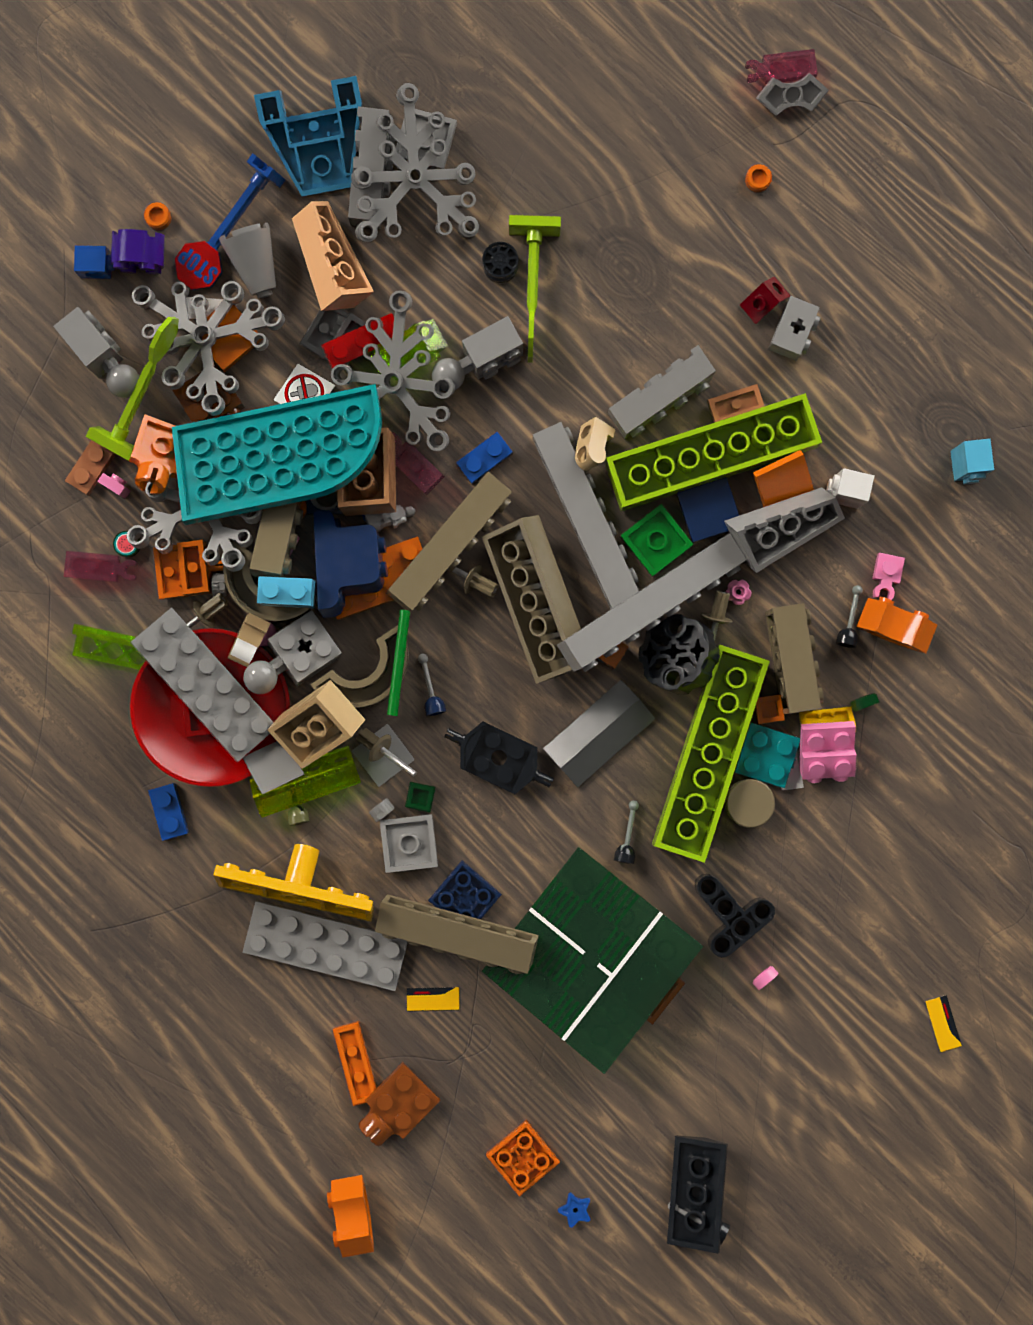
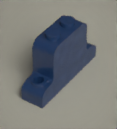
(346, 562)

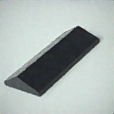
(699, 1190)

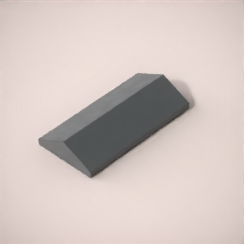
(599, 733)

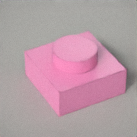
(115, 484)

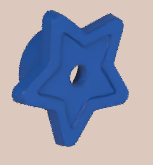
(580, 1204)

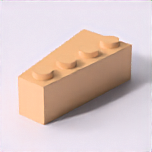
(330, 258)

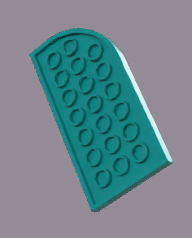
(275, 453)

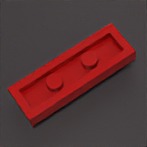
(352, 343)

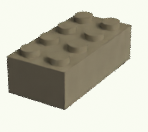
(793, 658)

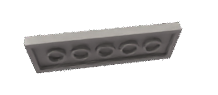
(203, 684)
(324, 945)

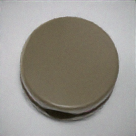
(749, 803)

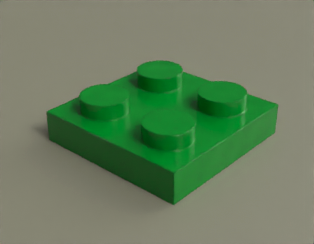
(656, 540)

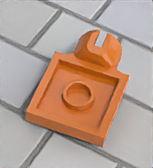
(154, 454)

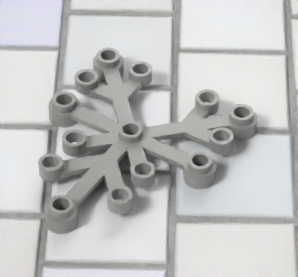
(411, 143)
(397, 349)
(209, 374)
(166, 525)

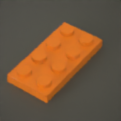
(397, 559)

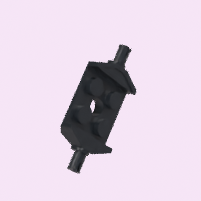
(476, 758)

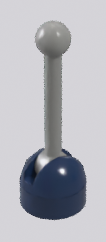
(434, 704)

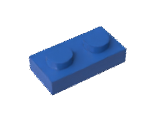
(484, 457)
(168, 811)

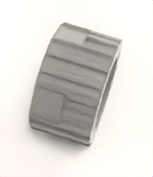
(218, 584)
(381, 810)

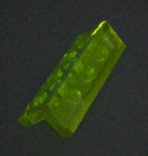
(108, 636)
(312, 785)

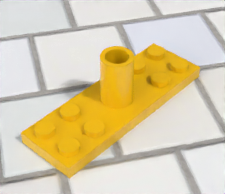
(296, 887)

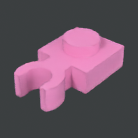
(887, 570)

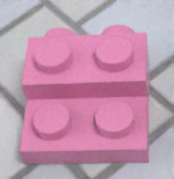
(827, 751)

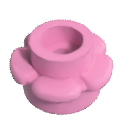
(738, 599)

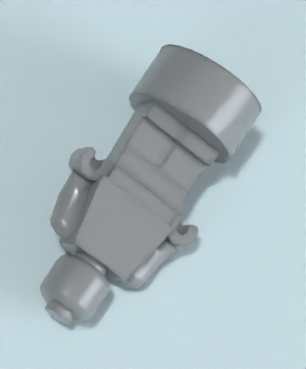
(382, 520)

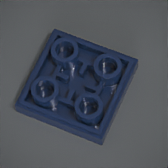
(707, 509)
(465, 893)

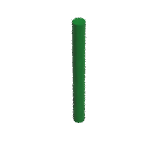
(398, 663)

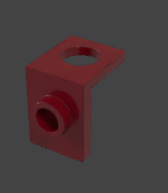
(764, 299)

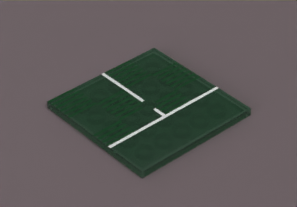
(597, 960)

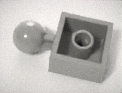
(97, 351)
(483, 353)
(262, 676)

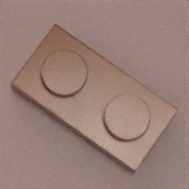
(735, 403)
(90, 467)

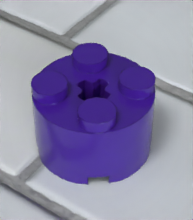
(137, 250)

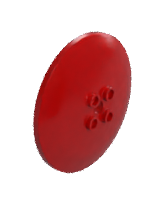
(176, 737)

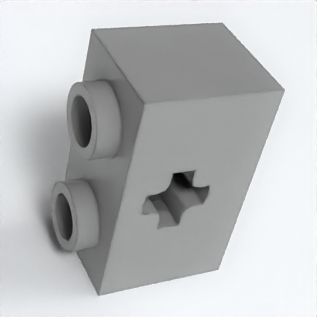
(795, 313)

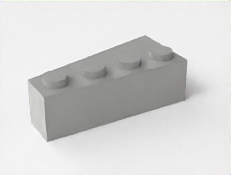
(367, 145)
(662, 394)
(783, 526)

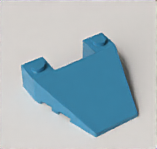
(317, 144)

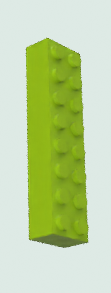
(712, 452)
(710, 754)

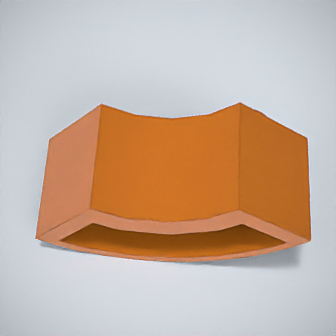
(897, 625)
(352, 1216)

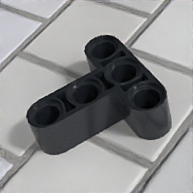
(733, 916)

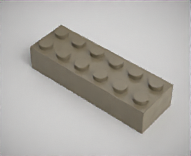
(533, 594)

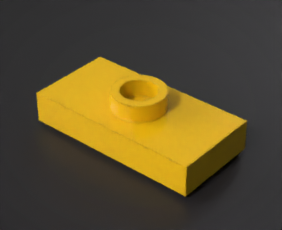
(827, 715)

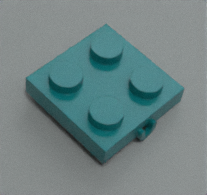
(767, 755)

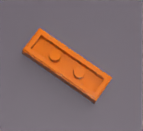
(355, 1061)

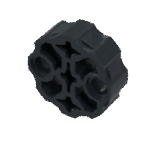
(663, 668)

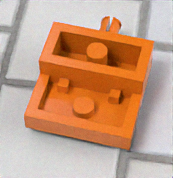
(184, 570)

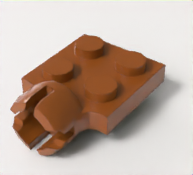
(397, 1105)

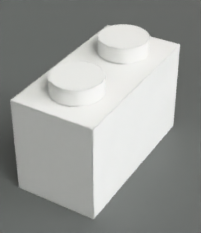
(851, 487)

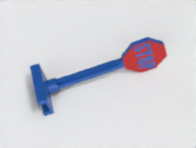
(200, 262)

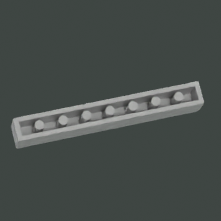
(586, 514)
(651, 603)

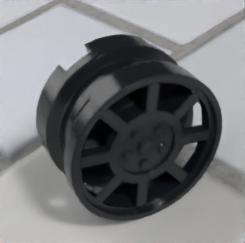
(500, 262)

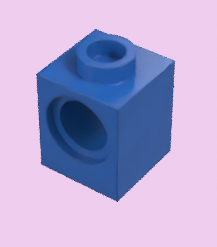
(93, 262)

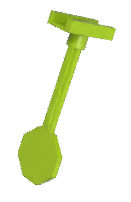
(534, 228)
(116, 440)

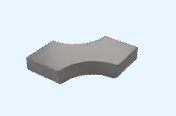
(779, 95)

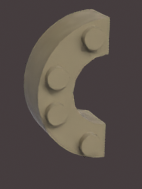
(244, 591)
(376, 687)

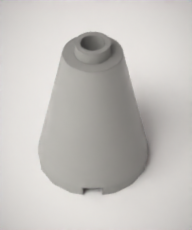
(252, 257)

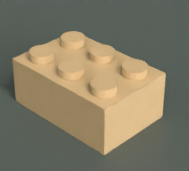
(316, 724)

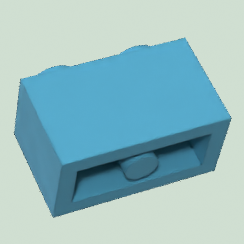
(972, 461)
(286, 592)

